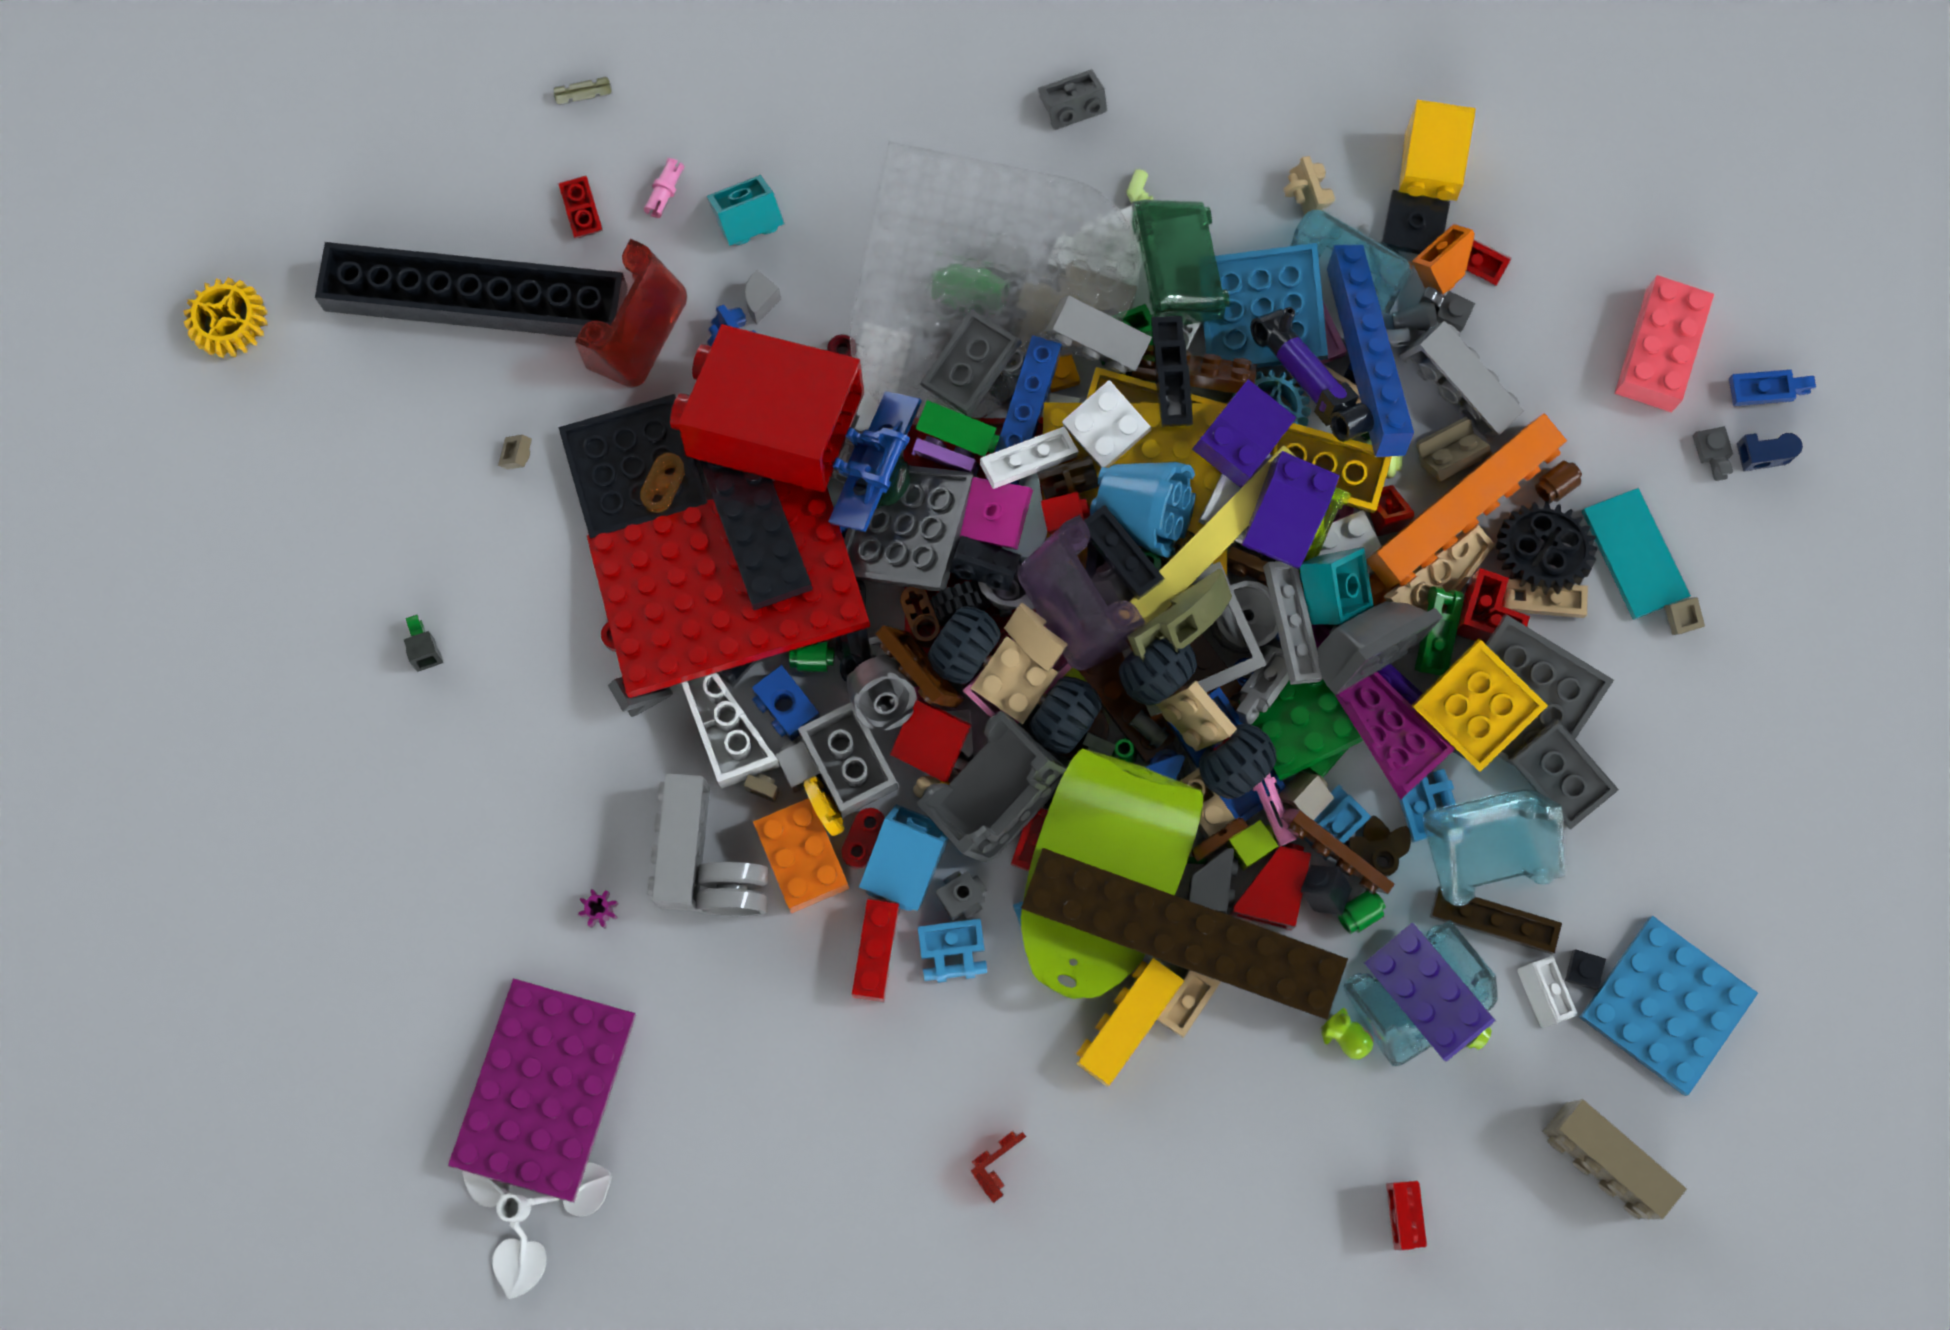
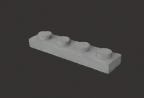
(1293, 622)

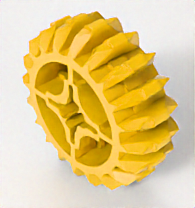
(225, 302)

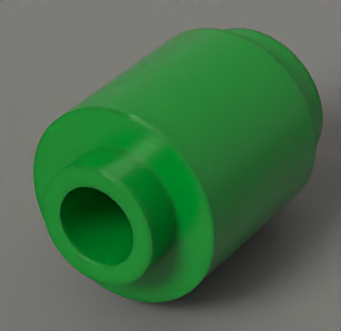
(812, 657)
(1362, 912)

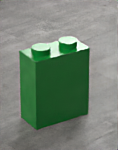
(957, 429)

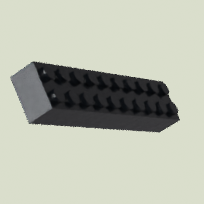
(466, 290)

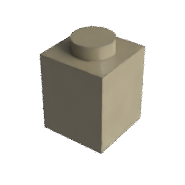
(1306, 793)

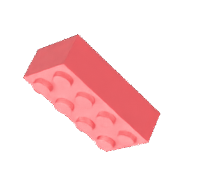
(1664, 343)

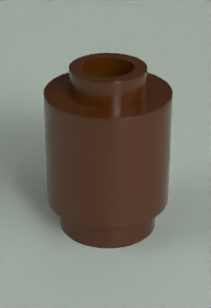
(1558, 482)

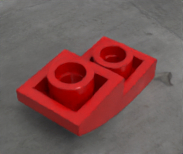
(580, 207)

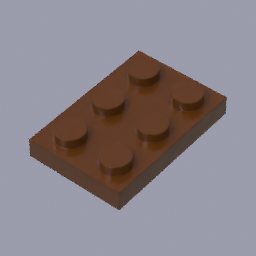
(917, 667)

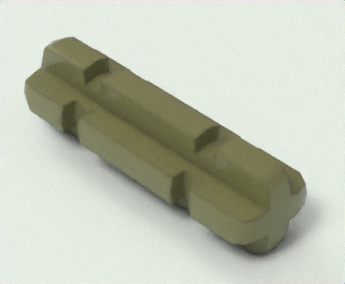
(582, 90)

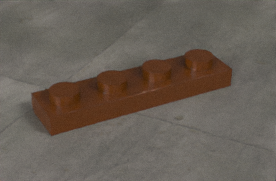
(1327, 844)

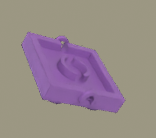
(936, 451)

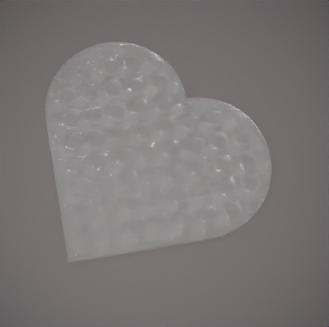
(982, 239)

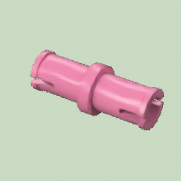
(664, 188)

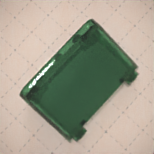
(1179, 259)

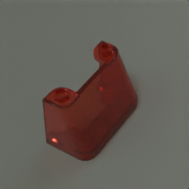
(641, 326)

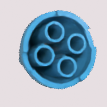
(1149, 502)

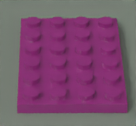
(542, 1090)

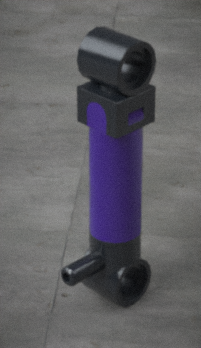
(1333, 401)

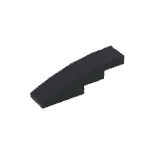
(1171, 371)

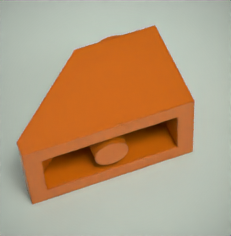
(1445, 259)

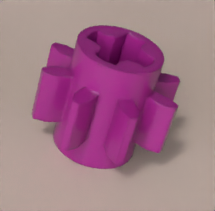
(597, 900)

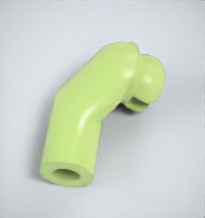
(1135, 189)

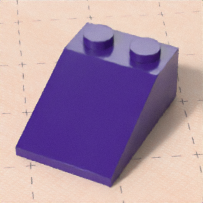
(1244, 433)
(1290, 509)

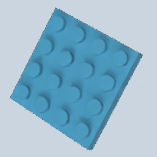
(1262, 284)
(1668, 1005)

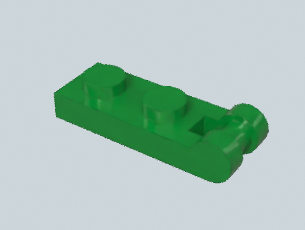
(1437, 647)

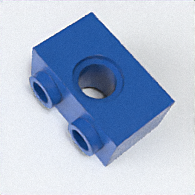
(780, 686)

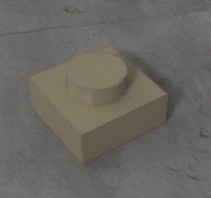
(515, 452)
(1684, 616)
(762, 786)

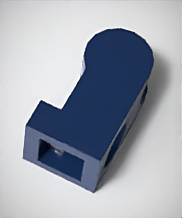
(1768, 453)

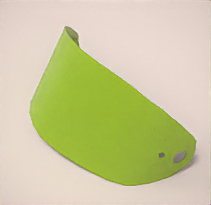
(1121, 823)

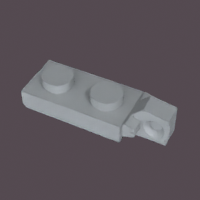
(1263, 686)

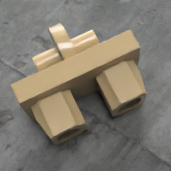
(1306, 187)

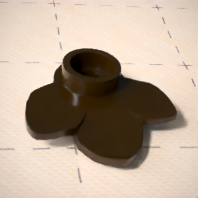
(1380, 842)

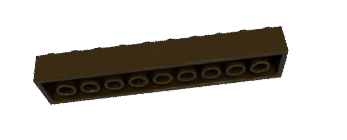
(1185, 933)

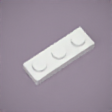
(1028, 457)

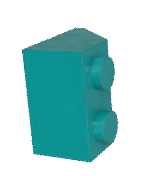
(746, 210)
(1336, 586)

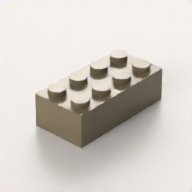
(1613, 1160)

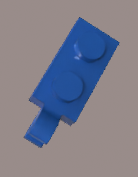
(1768, 387)

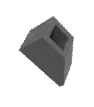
(1212, 883)

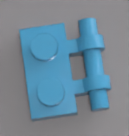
(1421, 800)
(949, 940)

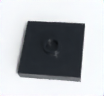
(1414, 221)

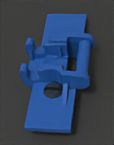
(873, 460)

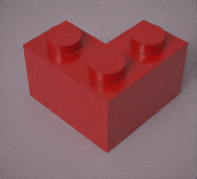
(1483, 607)

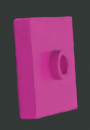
(996, 514)

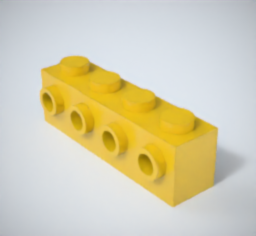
(1130, 1021)

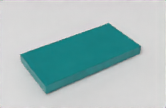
(1635, 553)

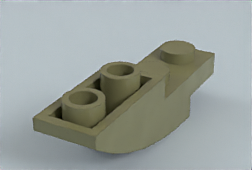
(1188, 617)

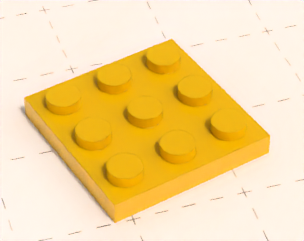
(1479, 705)

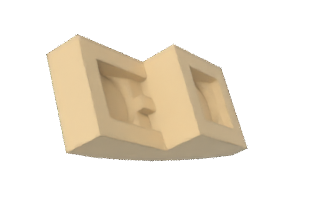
(1033, 638)

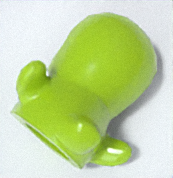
(1350, 1035)

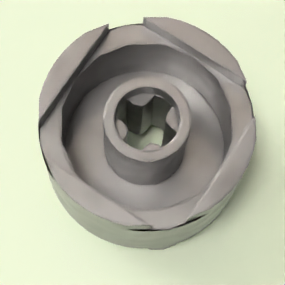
(881, 693)

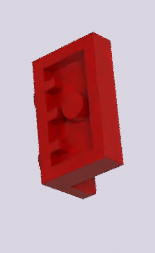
(1406, 1215)

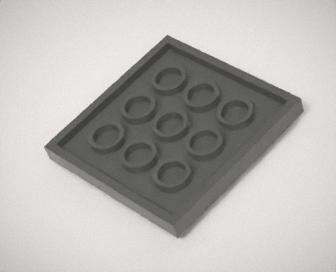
(915, 536)
(1558, 677)

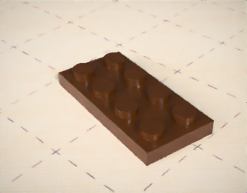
(1205, 371)

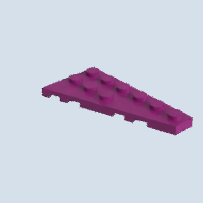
(1391, 728)

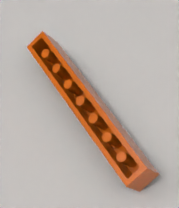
(1466, 501)

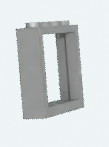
(1236, 671)

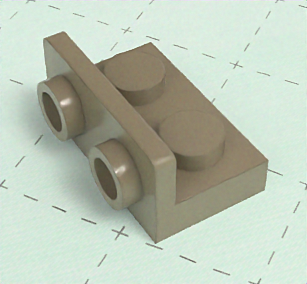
(1452, 449)

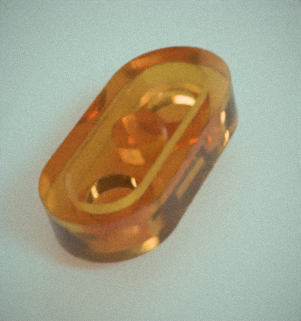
(660, 483)

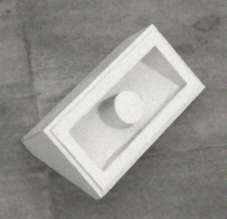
(1547, 992)

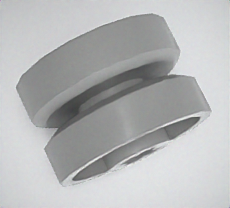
(1257, 605)
(732, 889)

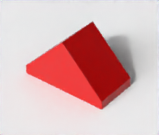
(1391, 513)

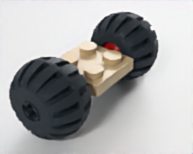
(1014, 680)
(1236, 754)

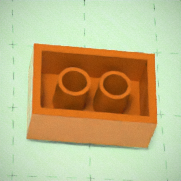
(801, 855)

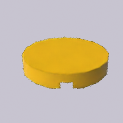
(824, 806)

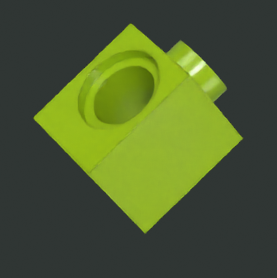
(1253, 844)

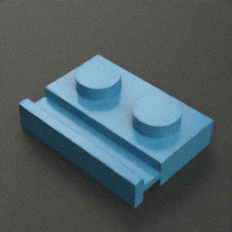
(1341, 816)

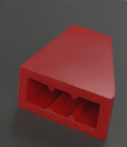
(1275, 891)

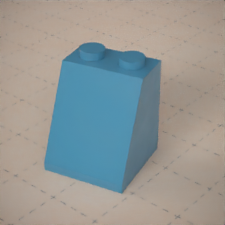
(904, 858)

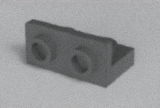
(1073, 99)

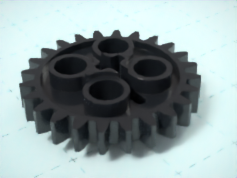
(1521, 533)

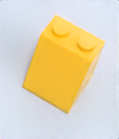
(1436, 150)

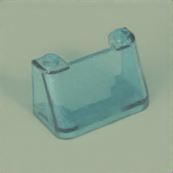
(1388, 264)
(1495, 842)
(1387, 1021)

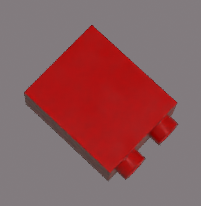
(769, 407)

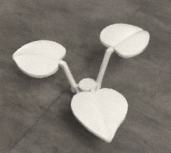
(522, 1263)

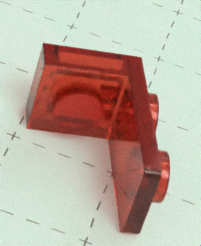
(991, 1182)

